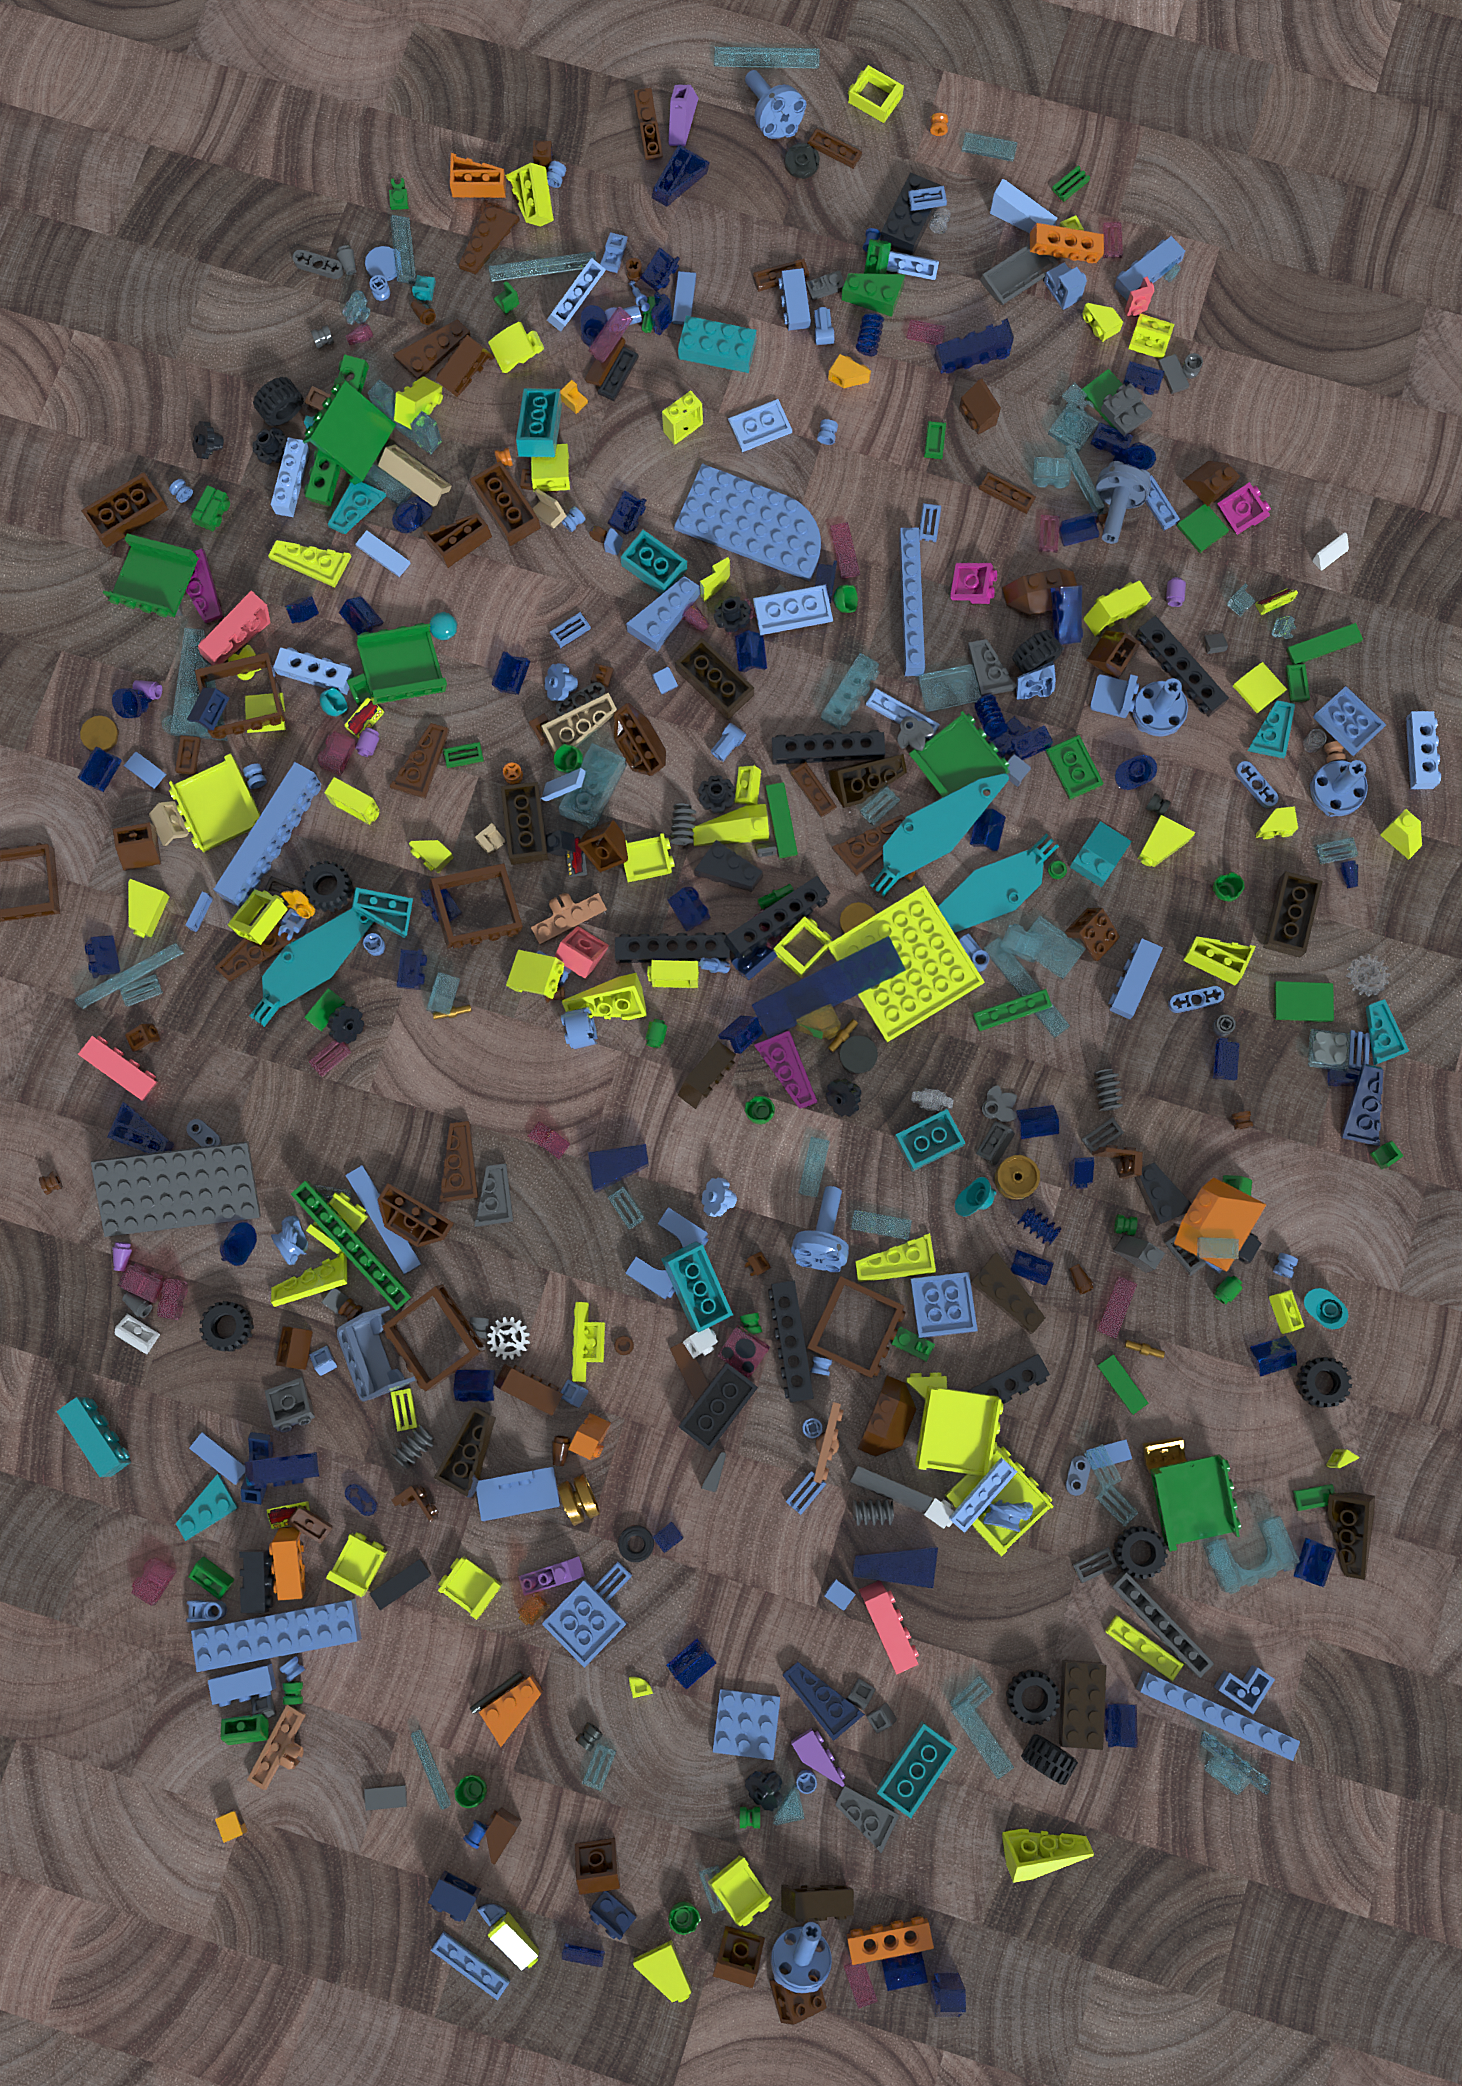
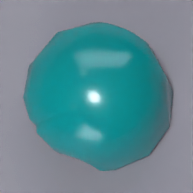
(443, 626)
(333, 702)

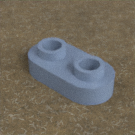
(203, 1133)
(1077, 1475)

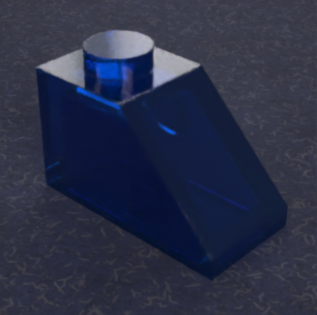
(1081, 1172)

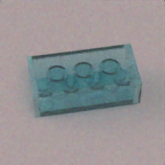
(601, 778)

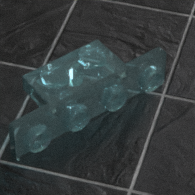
(1230, 1768)

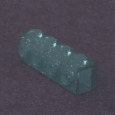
(850, 691)

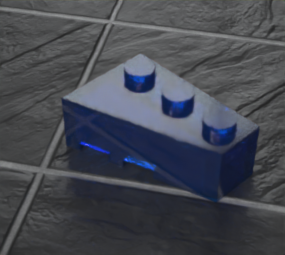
(679, 175)
(1067, 614)
(137, 1132)
(616, 1164)
(281, 1469)
(948, 1995)

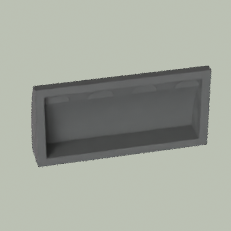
(1017, 274)
(890, 1489)

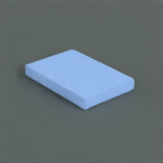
(760, 425)

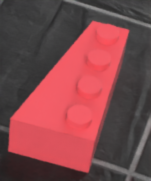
(235, 629)
(117, 1067)
(888, 1626)

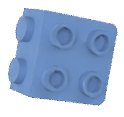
(1114, 695)

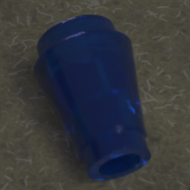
(1350, 873)

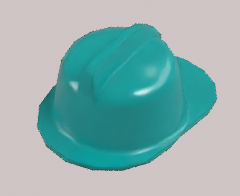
(975, 1197)
(1326, 1308)

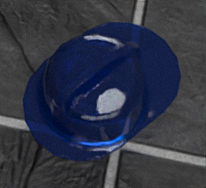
(592, 322)
(1137, 455)
(411, 514)
(130, 702)
(1135, 772)
(238, 1244)

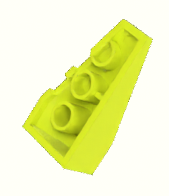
(737, 826)
(615, 998)
(1037, 1854)

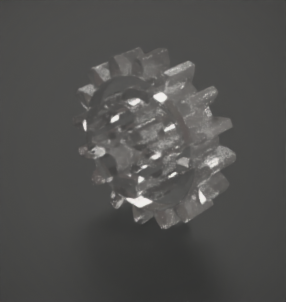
(1360, 973)
(932, 1100)

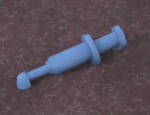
(641, 299)

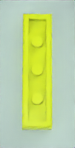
(1144, 1648)

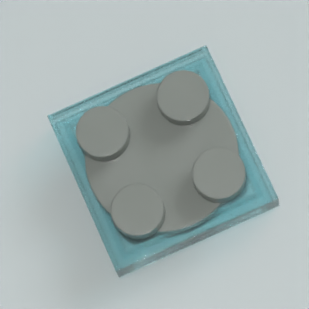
(1329, 1050)

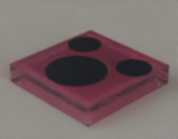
(743, 1351)

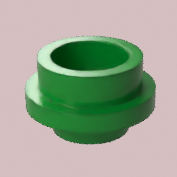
(1057, 870)

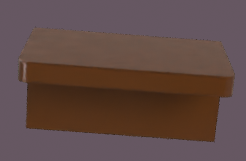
(294, 1348)

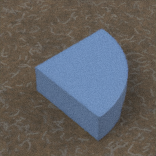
(491, 1913)

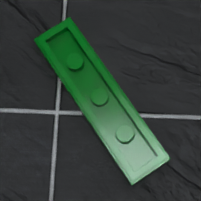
(1324, 644)
(781, 820)
(1012, 1010)

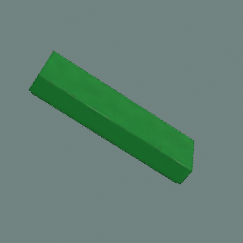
(1122, 1384)

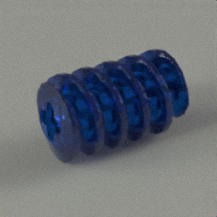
(869, 334)
(990, 716)
(1039, 1225)

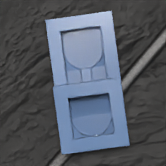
(614, 252)
(145, 770)
(1118, 1452)

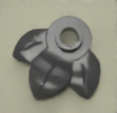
(915, 735)
(1002, 1104)

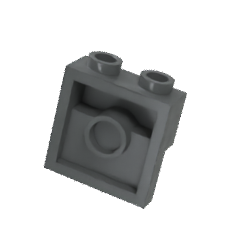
(1126, 409)
(289, 1405)

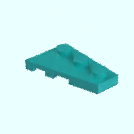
(354, 505)
(1275, 731)
(1384, 1033)
(207, 1509)

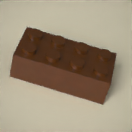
(505, 503)
(124, 510)

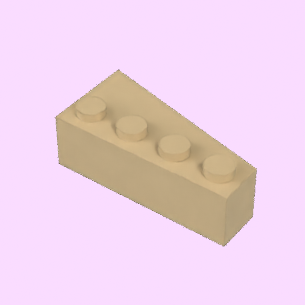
(578, 724)

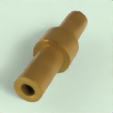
(454, 1012)
(842, 1035)
(1144, 1349)

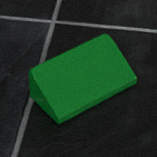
(877, 257)
(323, 1008)
(211, 1578)

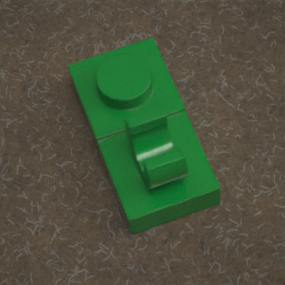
(912, 1344)

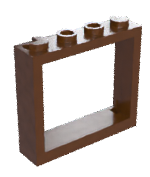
(238, 667)
(468, 877)
(36, 910)
(457, 1320)
(890, 1333)

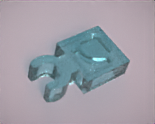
(1076, 396)

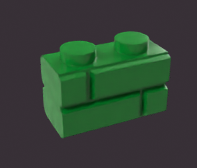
(210, 508)
(244, 1729)

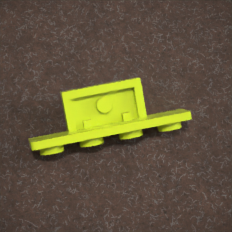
(587, 1342)

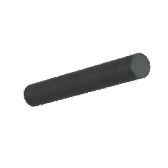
(496, 1692)

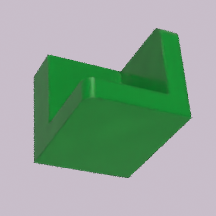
(507, 299)
(359, 688)
(1386, 1155)

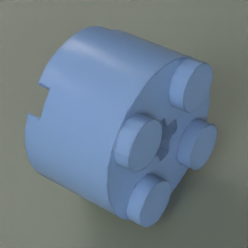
(580, 1028)

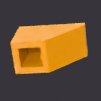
(848, 373)

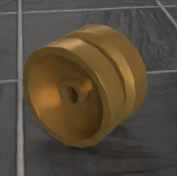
(1025, 1169)
(574, 1501)

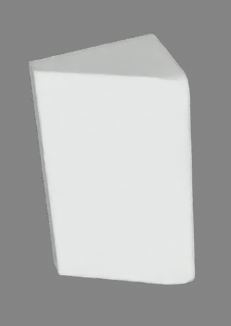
(1331, 552)
(136, 1333)

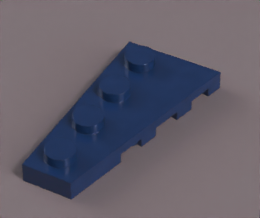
(1363, 1115)
(826, 1704)

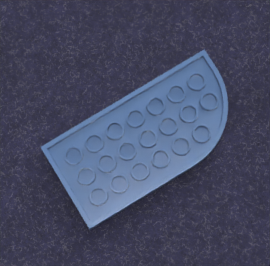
(751, 522)

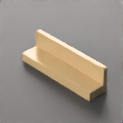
(413, 474)

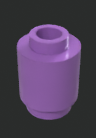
(1175, 592)
(367, 742)

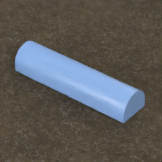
(912, 265)

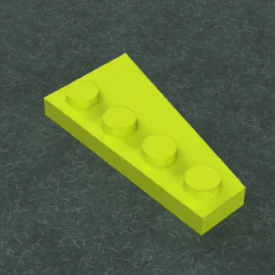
(313, 562)
(904, 1260)
(313, 1281)

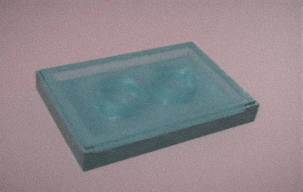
(949, 687)
(1058, 950)

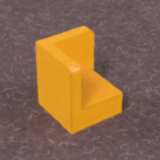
(573, 398)
(230, 1826)

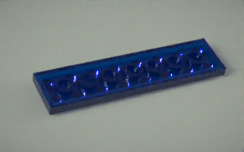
(829, 986)

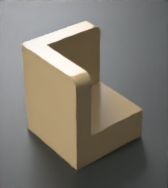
(490, 839)

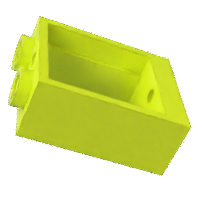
(883, 82)
(675, 420)
(352, 801)
(266, 920)
(789, 960)
(674, 974)

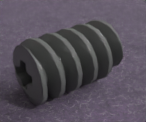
(681, 822)
(1107, 1090)
(413, 1447)
(873, 1512)

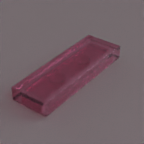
(610, 334)
(844, 550)
(1117, 1307)

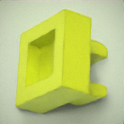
(535, 341)

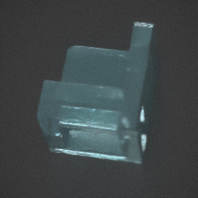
(1241, 601)

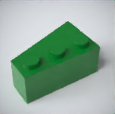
(874, 291)

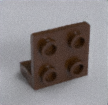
(1095, 931)
(1130, 1159)
(419, 1494)
(794, 2006)

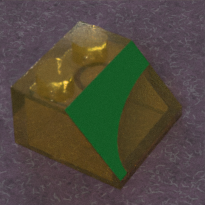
(820, 1023)

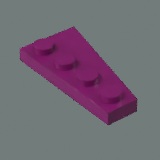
(203, 591)
(787, 1065)

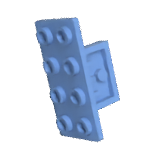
(517, 1494)

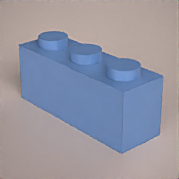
(794, 299)
(242, 1685)

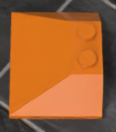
(1218, 1213)

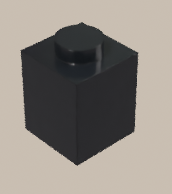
(560, 843)

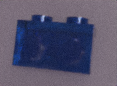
(659, 269)
(1143, 378)
(1110, 439)
(627, 512)
(510, 673)
(99, 769)
(689, 908)
(102, 956)
(411, 969)
(474, 1385)
(1314, 1562)
(1121, 1725)
(904, 1971)

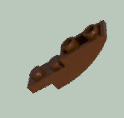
(648, 124)

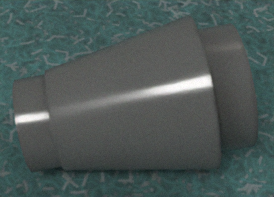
(346, 258)
(138, 1305)

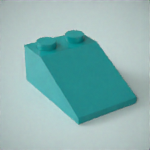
(1100, 854)

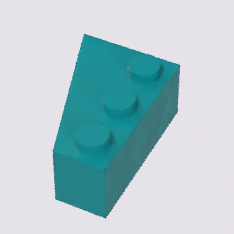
(383, 908)

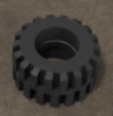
(278, 401)
(1037, 651)
(317, 875)
(211, 1320)
(1339, 1377)
(1157, 1556)
(1048, 1706)
(1049, 1759)

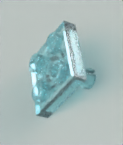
(1073, 427)

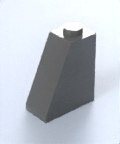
(1139, 1253)

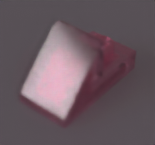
(549, 1140)

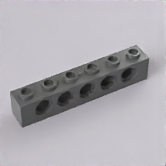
(1161, 1624)

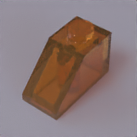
(533, 1609)

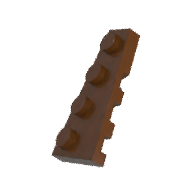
(420, 768)
(866, 848)
(249, 954)
(459, 1166)

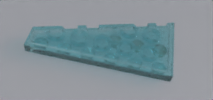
(187, 688)

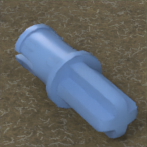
(714, 965)

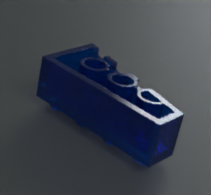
(975, 348)
(898, 1566)

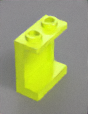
(551, 472)
(648, 858)
(535, 973)
(351, 1214)
(357, 1564)
(469, 1586)
(740, 1891)

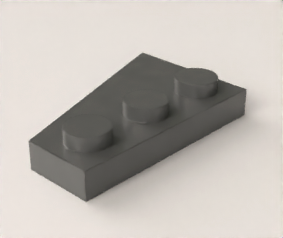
(495, 1200)
(868, 1816)

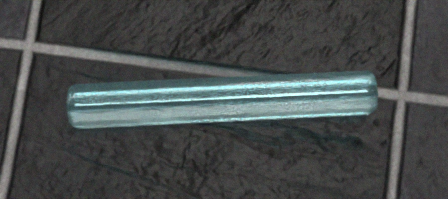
(430, 1769)

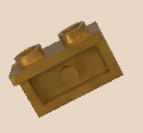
(1163, 1452)

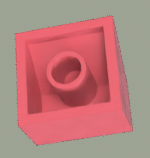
(581, 951)

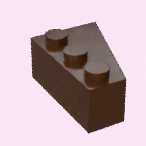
(528, 1388)

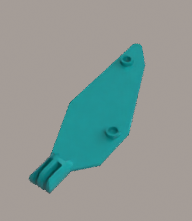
(935, 830)
(996, 888)
(309, 962)

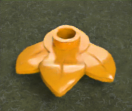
(299, 903)

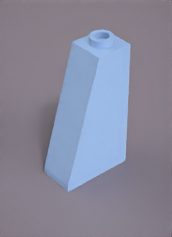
(1018, 208)

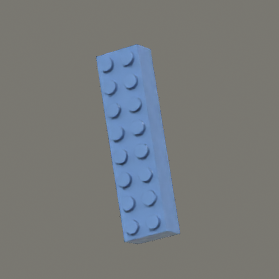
(268, 835)
(276, 1635)

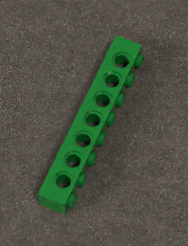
(324, 494)
(352, 1245)

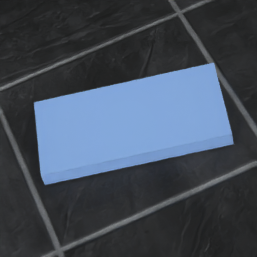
(793, 609)

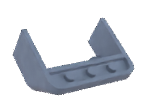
(367, 1357)

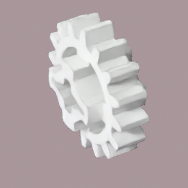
(514, 1331)

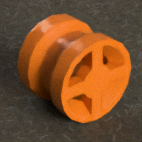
(939, 123)
(504, 457)
(512, 769)

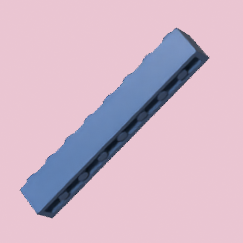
(911, 602)
(1218, 1715)

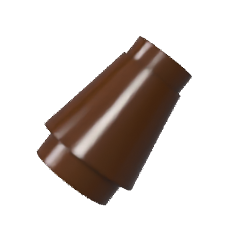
(423, 312)
(1081, 1280)
(560, 1449)

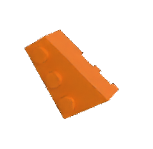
(476, 179)
(590, 1437)
(288, 1564)
(510, 1708)

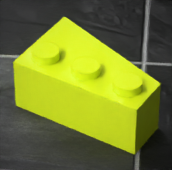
(533, 193)
(420, 397)
(1116, 605)
(1220, 959)

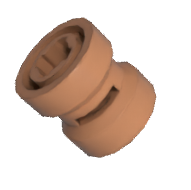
(1334, 752)

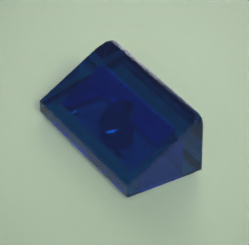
(1031, 1267)
(583, 1955)

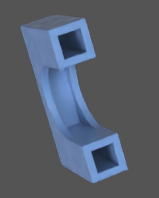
(658, 1280)

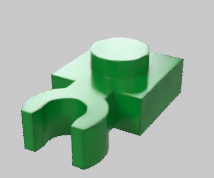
(398, 196)

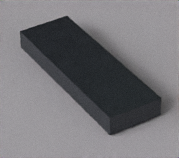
(618, 374)
(400, 1584)

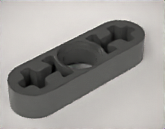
(323, 270)
(590, 689)

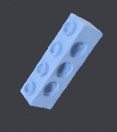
(576, 294)
(290, 477)
(287, 657)
(1418, 776)

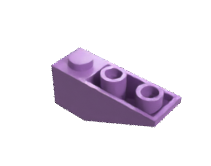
(681, 114)
(551, 1576)
(813, 1754)

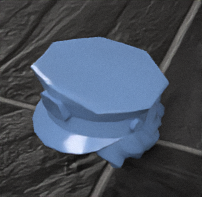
(291, 1240)
(1008, 1515)

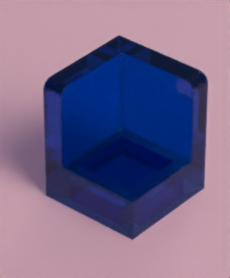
(302, 610)
(668, 1537)

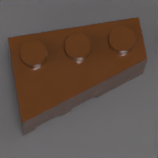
(463, 365)
(458, 539)

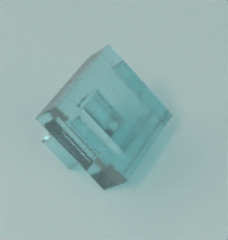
(1283, 627)

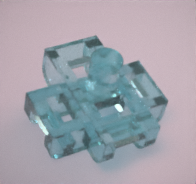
(355, 308)

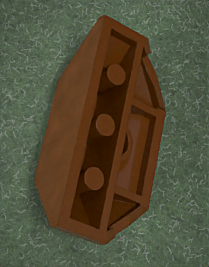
(1033, 592)
(638, 741)
(411, 1218)
(888, 1419)

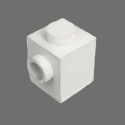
(701, 1342)
(939, 1512)

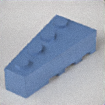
(663, 615)

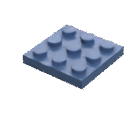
(1349, 721)
(943, 1305)
(584, 1623)
(746, 1724)

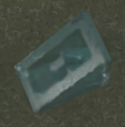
(791, 1808)

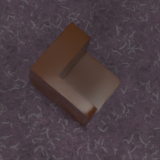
(535, 726)

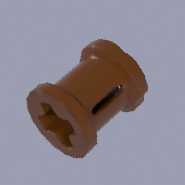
(633, 268)
(559, 995)

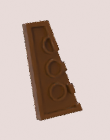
(489, 232)
(431, 350)

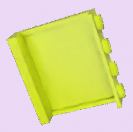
(216, 804)
(958, 1431)
(1017, 1490)

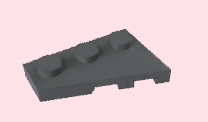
(989, 672)

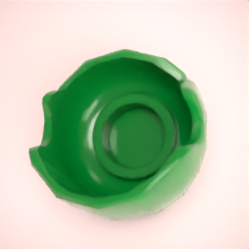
(846, 598)
(568, 758)
(1228, 886)
(760, 1110)
(470, 1791)
(683, 1918)

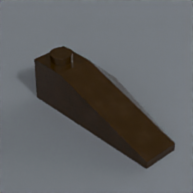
(861, 780)
(1352, 1527)

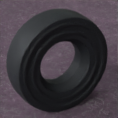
(624, 1539)

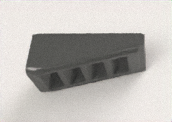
(1185, 1264)
(712, 1479)

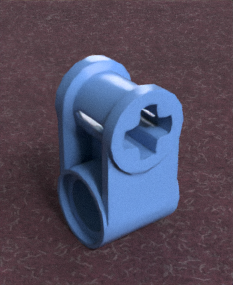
(202, 1610)

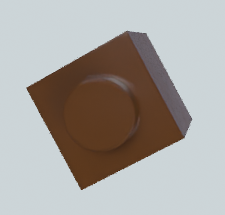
(542, 153)

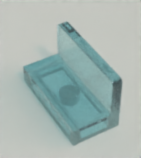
(442, 993)

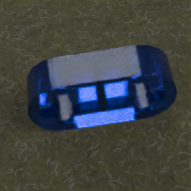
(358, 1503)

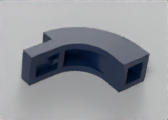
(259, 1448)

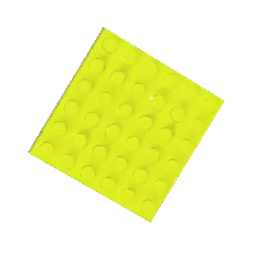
(933, 959)

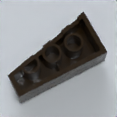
(1006, 1292)
(467, 1453)

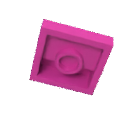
(1244, 508)
(973, 582)

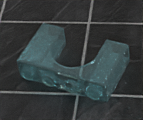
(424, 428)
(1279, 1557)

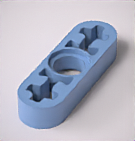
(1256, 792)
(1208, 991)

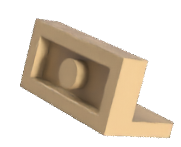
(548, 509)
(168, 822)

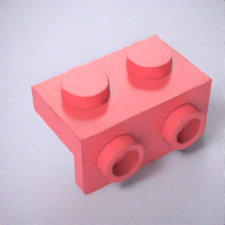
(1140, 298)

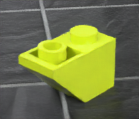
(1103, 320)
(1280, 822)
(432, 852)
(921, 1383)

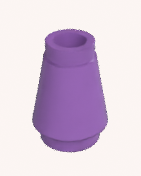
(151, 689)
(121, 1255)

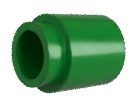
(656, 1033)
(1228, 1289)

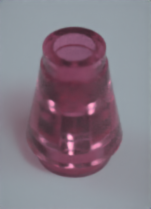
(359, 334)
(696, 618)

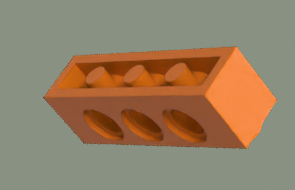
(1066, 243)
(900, 1946)

